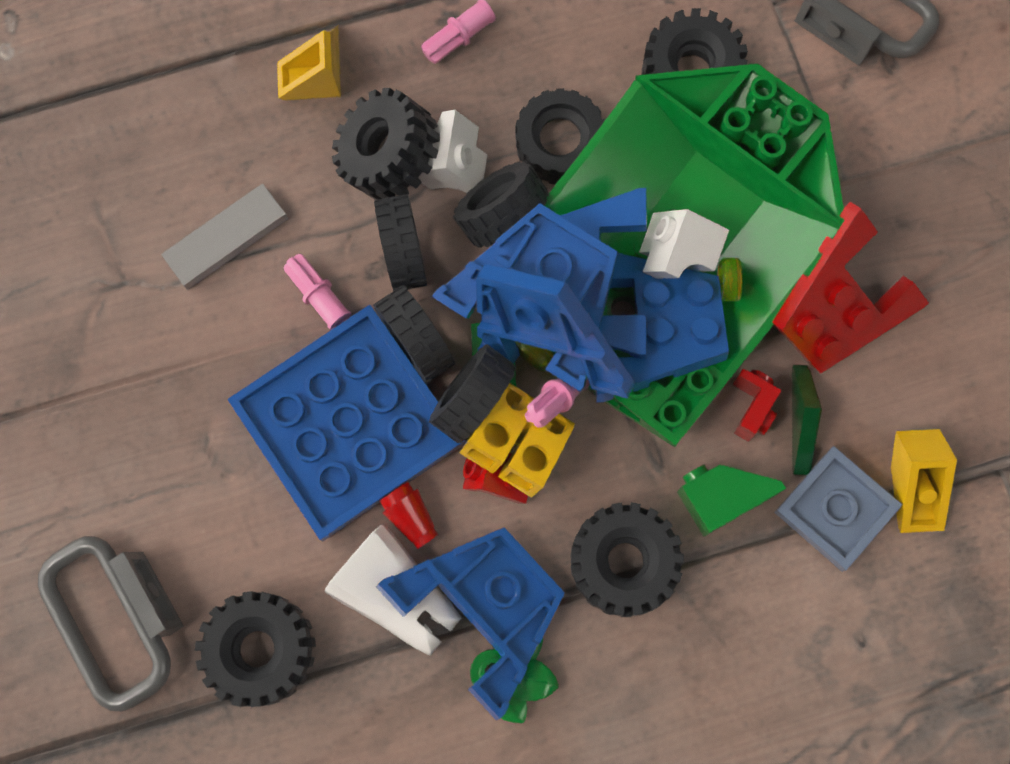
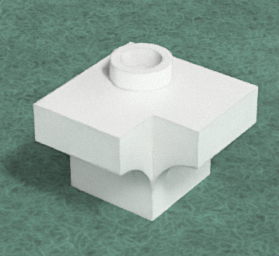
(458, 159)
(681, 242)

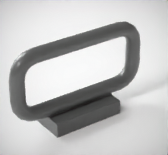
(856, 36)
(143, 602)

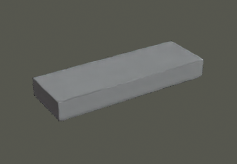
(224, 236)

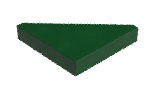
(805, 419)

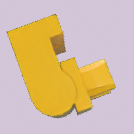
(535, 449)

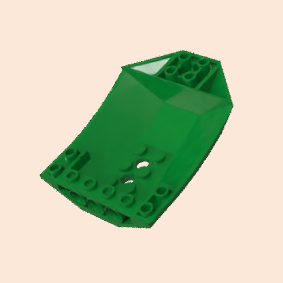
(738, 154)

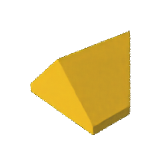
(311, 69)

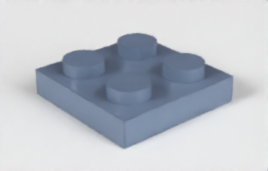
(838, 509)

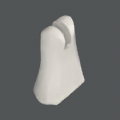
(356, 585)

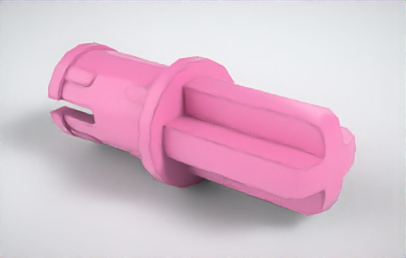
(458, 31)
(316, 291)
(554, 399)

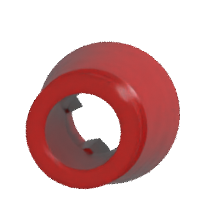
(409, 515)

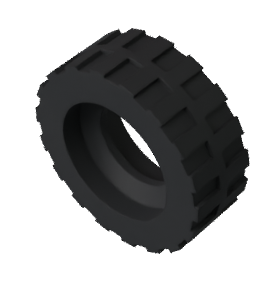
(540, 111)
(499, 203)
(400, 242)
(414, 333)
(472, 394)

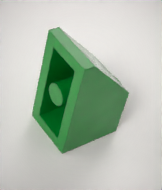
(724, 494)

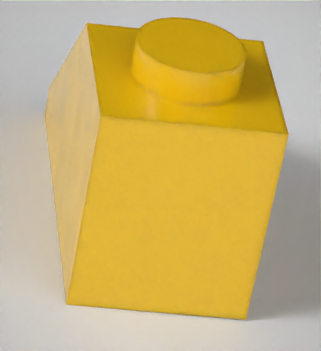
(922, 479)

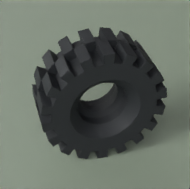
(693, 37)
(403, 154)
(660, 560)
(222, 649)

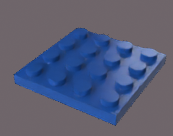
(344, 422)

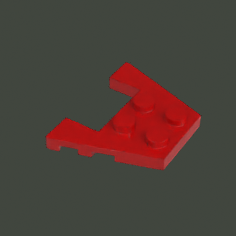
(830, 313)

